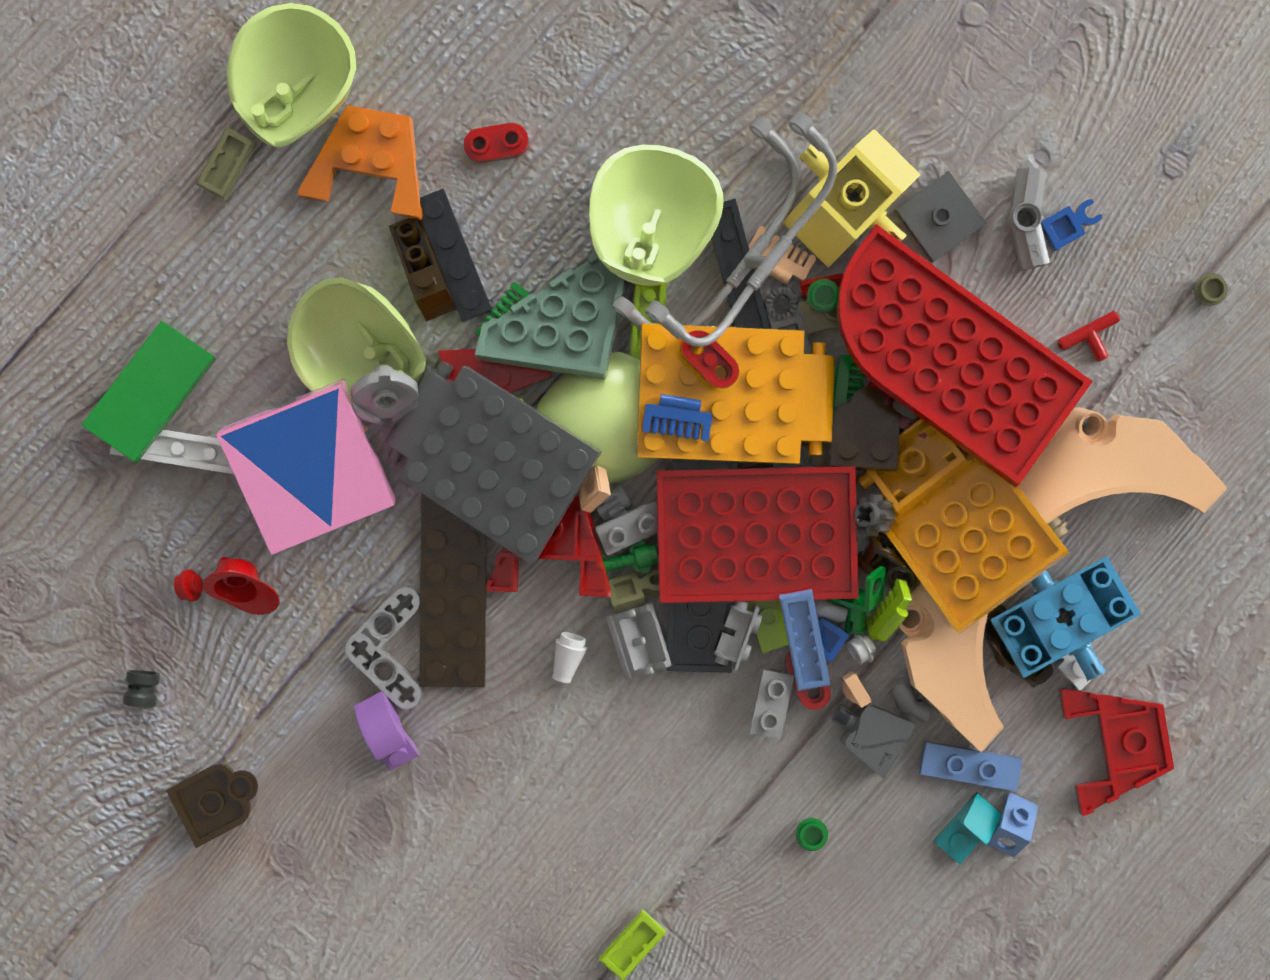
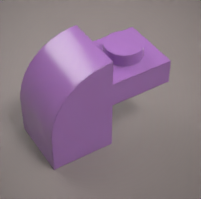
(384, 732)

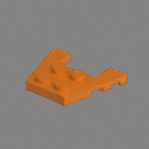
(369, 145)

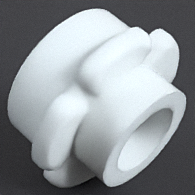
(861, 649)

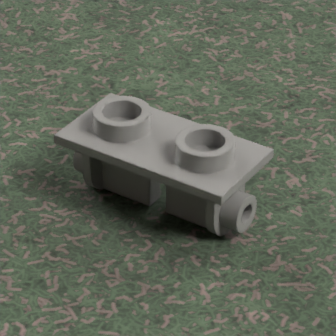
(628, 528)
(735, 647)
(771, 704)

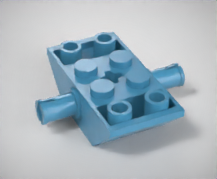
(1095, 605)

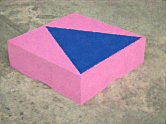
(306, 467)

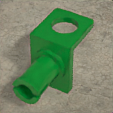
(865, 603)

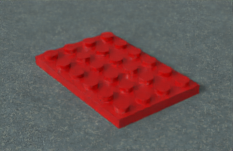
(757, 533)

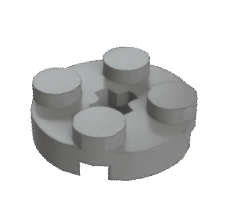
(373, 392)

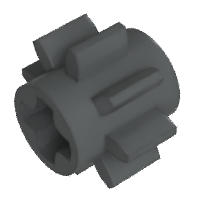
(615, 504)
(874, 515)

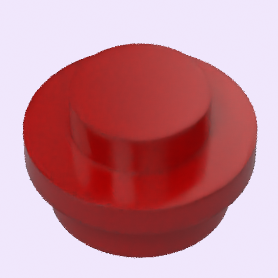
(188, 585)

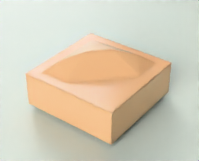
(594, 489)
(854, 689)

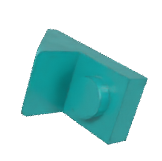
(968, 827)

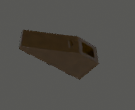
(422, 269)

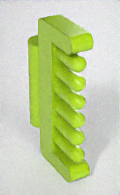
(890, 613)

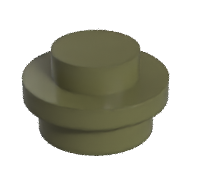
(1210, 289)

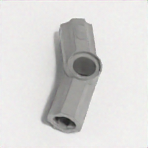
(1027, 198)

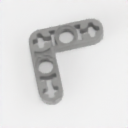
(376, 642)

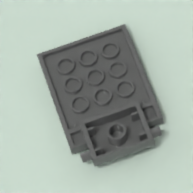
(490, 459)

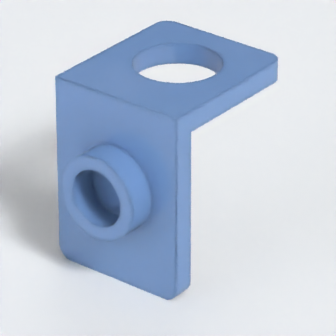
(1015, 824)

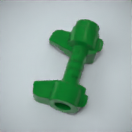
(640, 557)

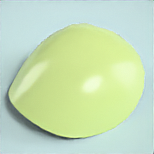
(289, 72)
(653, 213)
(348, 332)
(602, 414)

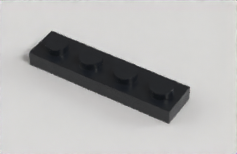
(453, 256)

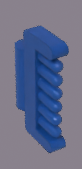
(678, 409)

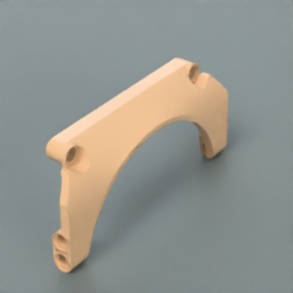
(1072, 470)

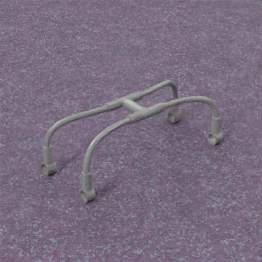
(764, 265)

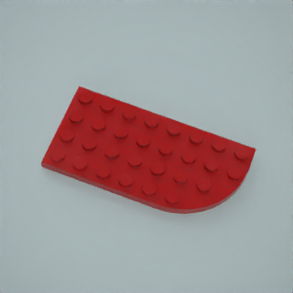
(953, 357)

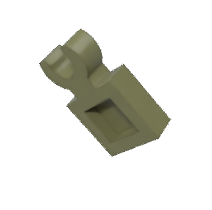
(630, 592)

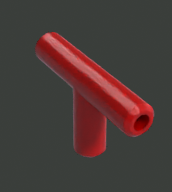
(1089, 333)

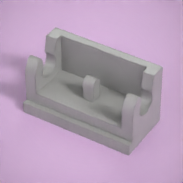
(638, 641)

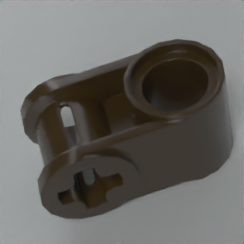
(887, 557)

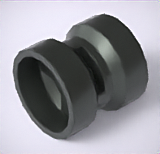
(141, 688)

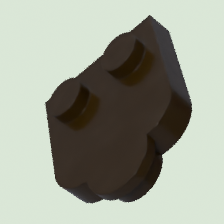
(865, 433)
(213, 801)

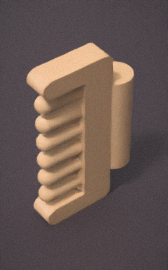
(787, 267)

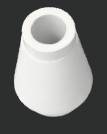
(568, 655)

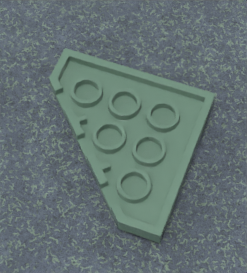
(561, 327)

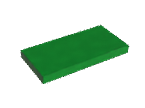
(149, 391)

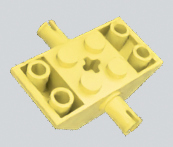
(875, 174)

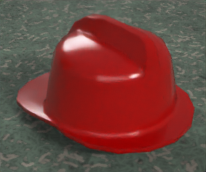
(240, 586)

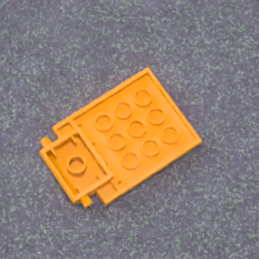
(761, 417)
(962, 526)

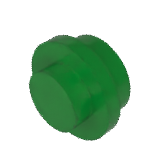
(822, 295)
(811, 834)

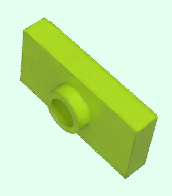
(772, 629)
(632, 944)

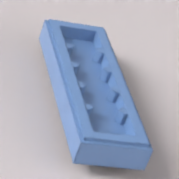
(804, 639)
(970, 766)

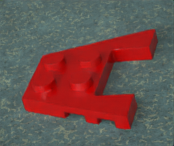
(571, 540)
(1132, 743)

